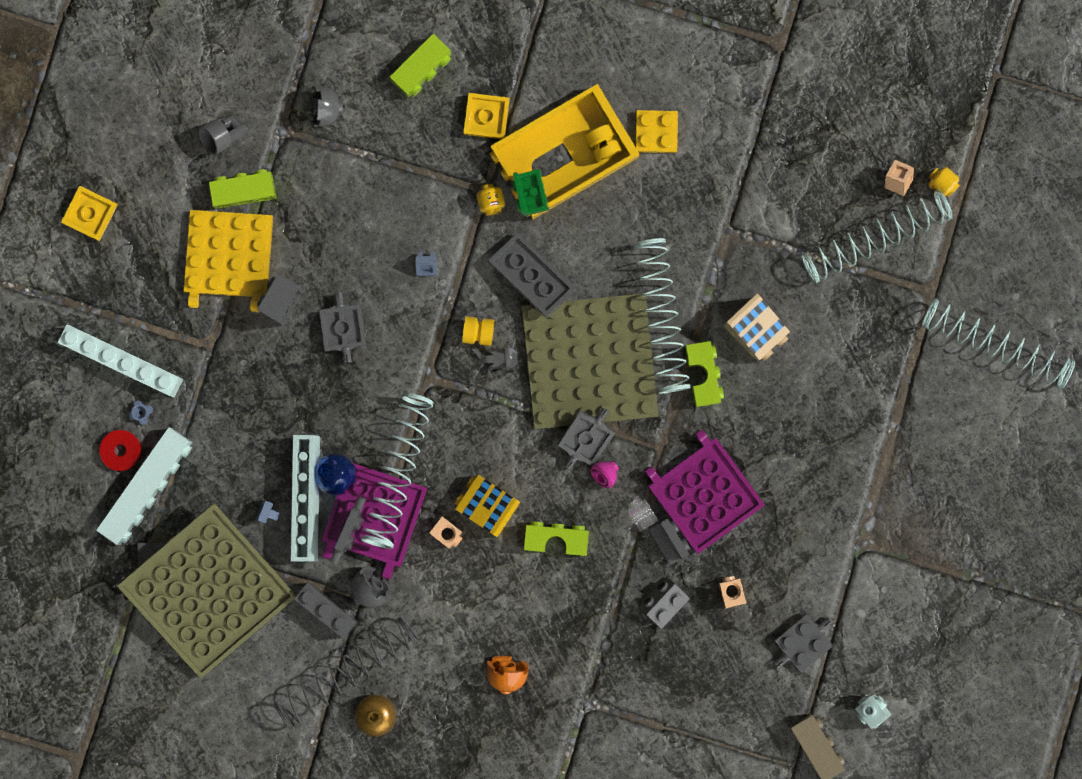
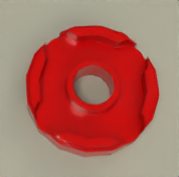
(108, 453)

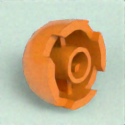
(506, 674)

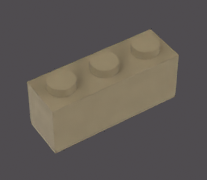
(817, 747)

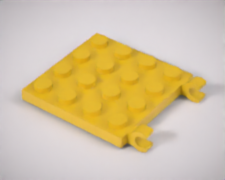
(228, 255)

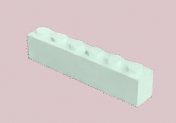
(120, 361)
(144, 487)
(305, 498)

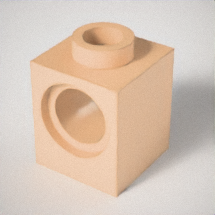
(899, 177)
(440, 526)
(738, 599)

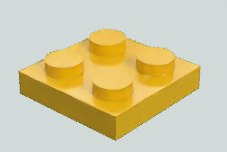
(486, 116)
(656, 131)
(89, 213)

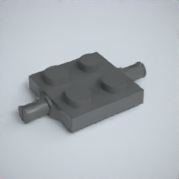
(342, 327)
(586, 438)
(346, 538)
(803, 643)

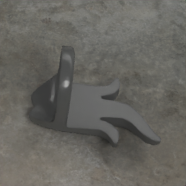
(501, 357)

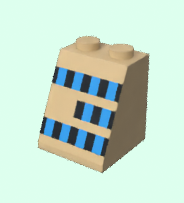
(757, 328)

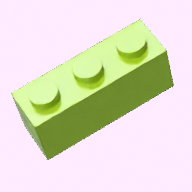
(421, 66)
(242, 189)

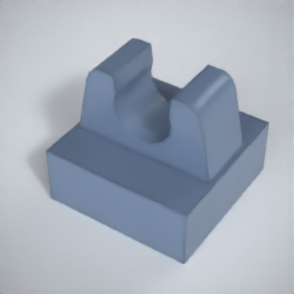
(426, 265)
(266, 512)

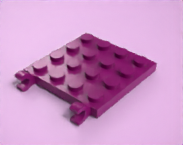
(367, 488)
(705, 494)

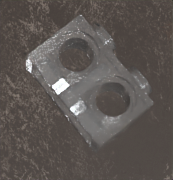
(641, 514)

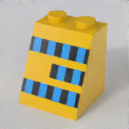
(486, 505)

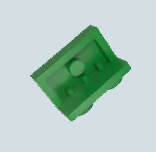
(530, 192)

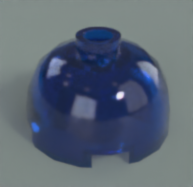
(334, 474)

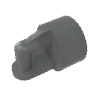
(217, 138)

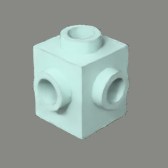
(879, 714)

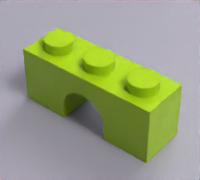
(703, 356)
(575, 538)

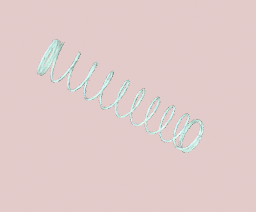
(654, 243)
(815, 278)
(1070, 362)
(387, 543)

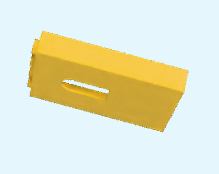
(566, 125)

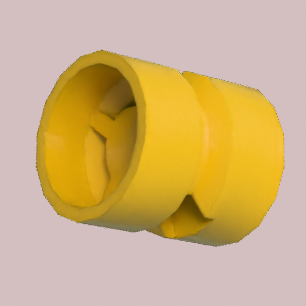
(600, 136)
(478, 331)

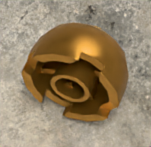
(369, 708)

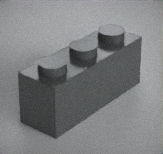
(326, 610)

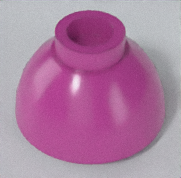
(605, 473)

